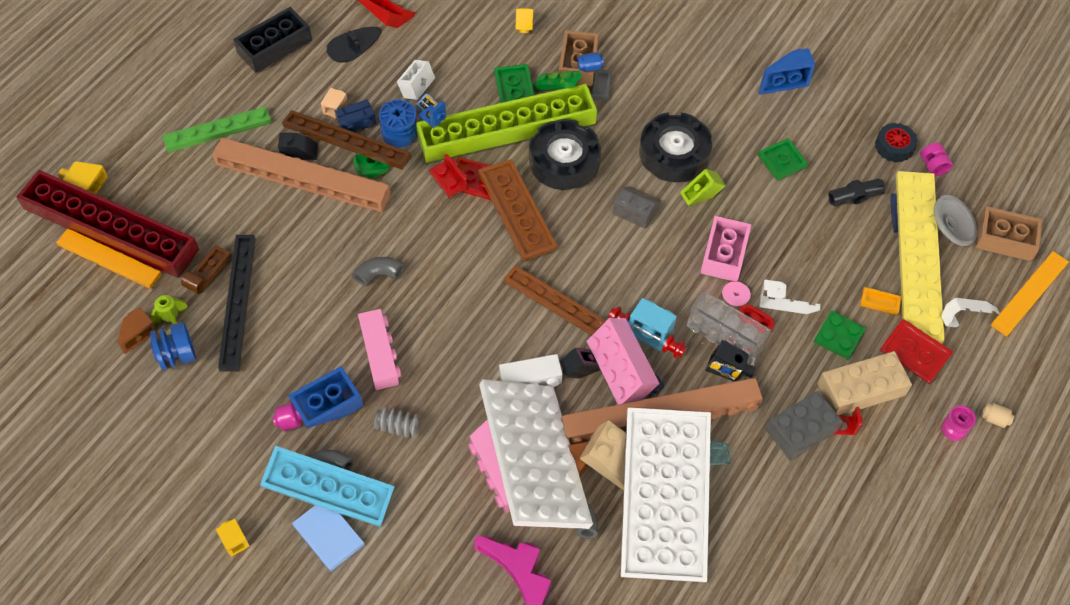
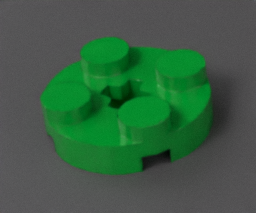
(368, 169)

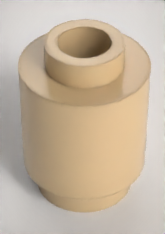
(997, 415)

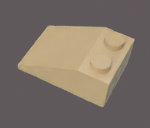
(607, 452)

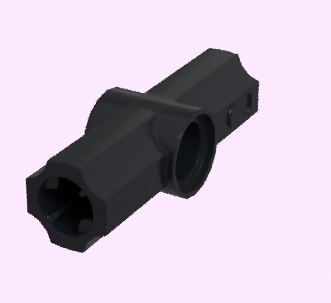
(856, 192)

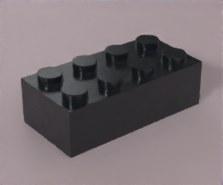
(272, 39)

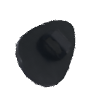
(352, 44)

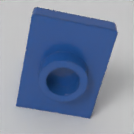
(437, 114)

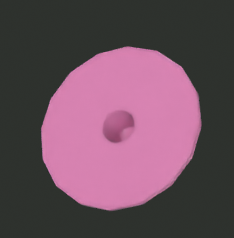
(736, 293)

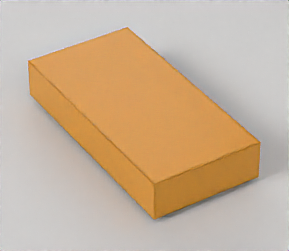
(880, 301)

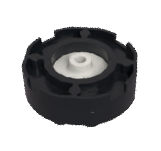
(675, 147)
(564, 154)

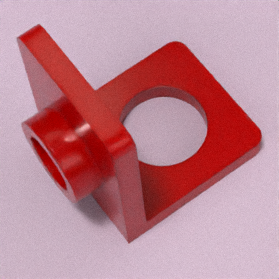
(853, 423)

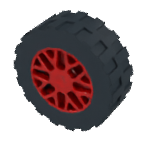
(896, 142)

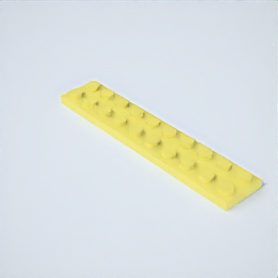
(919, 253)

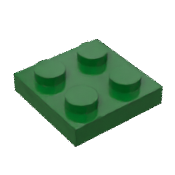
(782, 159)
(839, 335)

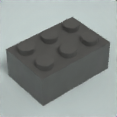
(803, 425)

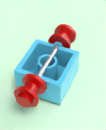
(652, 326)

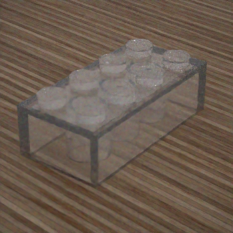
(722, 322)

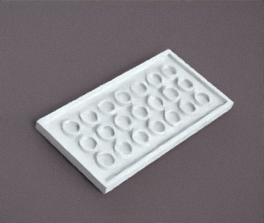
(534, 456)
(666, 495)

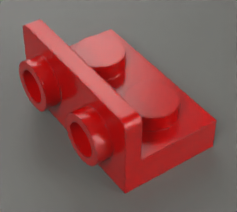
(449, 176)

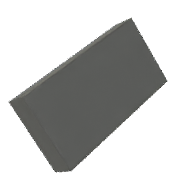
(601, 85)

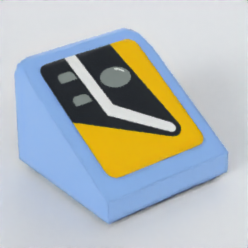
(425, 102)

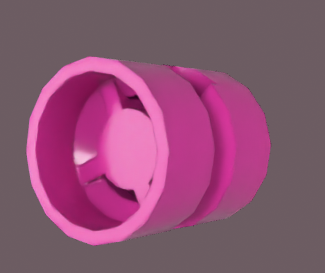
(936, 159)
(958, 423)

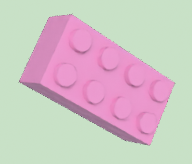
(622, 361)

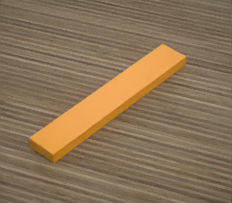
(109, 258)
(1029, 293)

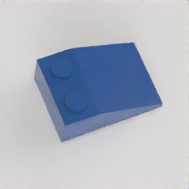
(789, 72)
(326, 398)

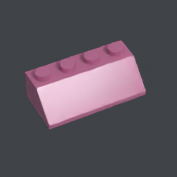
(483, 447)

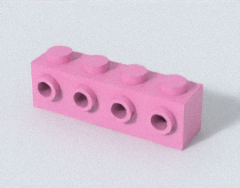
(378, 349)

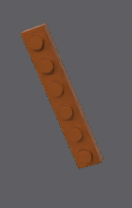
(554, 300)

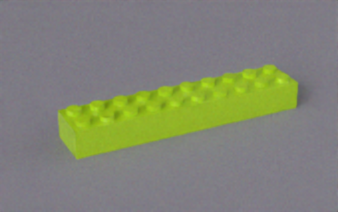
(504, 122)

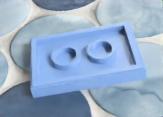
(328, 536)

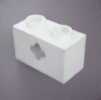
(416, 79)

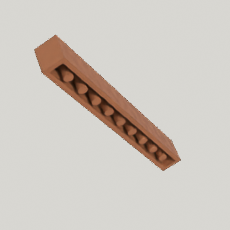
(302, 174)
(717, 400)

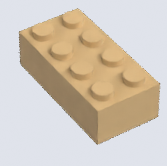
(864, 383)

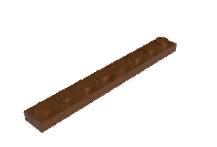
(347, 139)

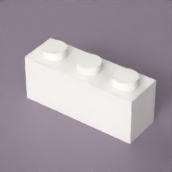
(534, 371)

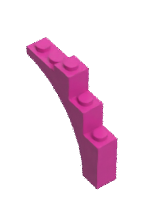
(519, 565)

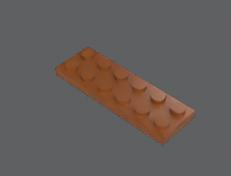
(517, 210)

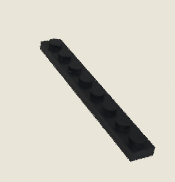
(237, 304)

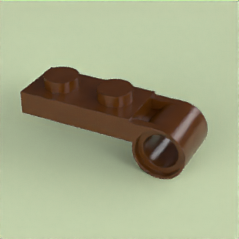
(206, 270)

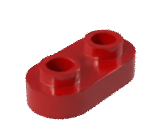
(758, 316)

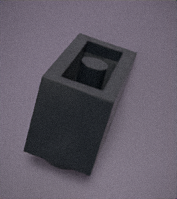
(297, 146)
(579, 363)

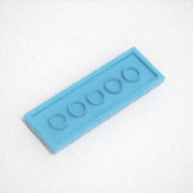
(327, 486)

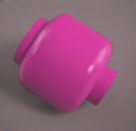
(287, 417)

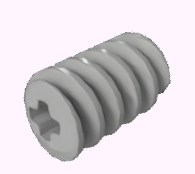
(397, 423)

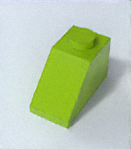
(703, 187)

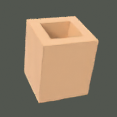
(332, 101)

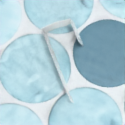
(783, 304)
(961, 304)

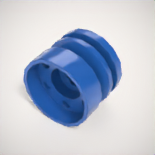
(398, 123)
(172, 346)

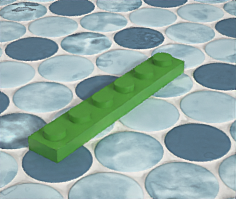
(216, 129)

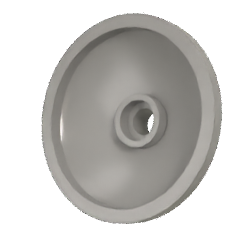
(955, 220)

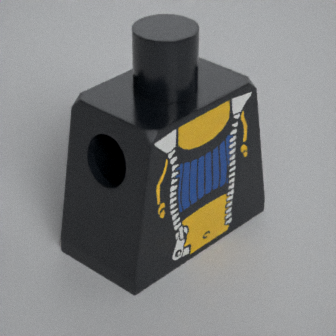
(729, 362)

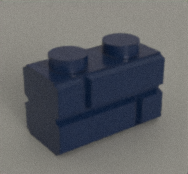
(355, 116)

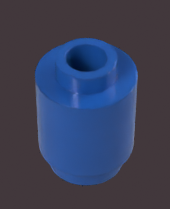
(590, 62)

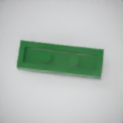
(557, 80)

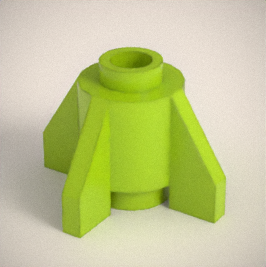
(167, 309)

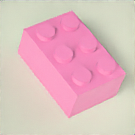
(725, 249)

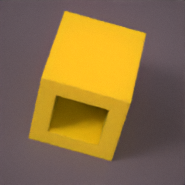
(524, 19)
(232, 537)

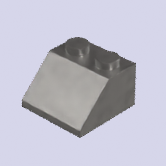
(635, 206)

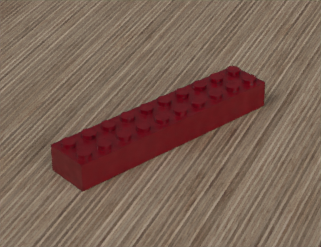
(108, 223)

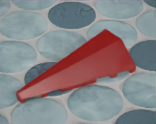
(388, 12)

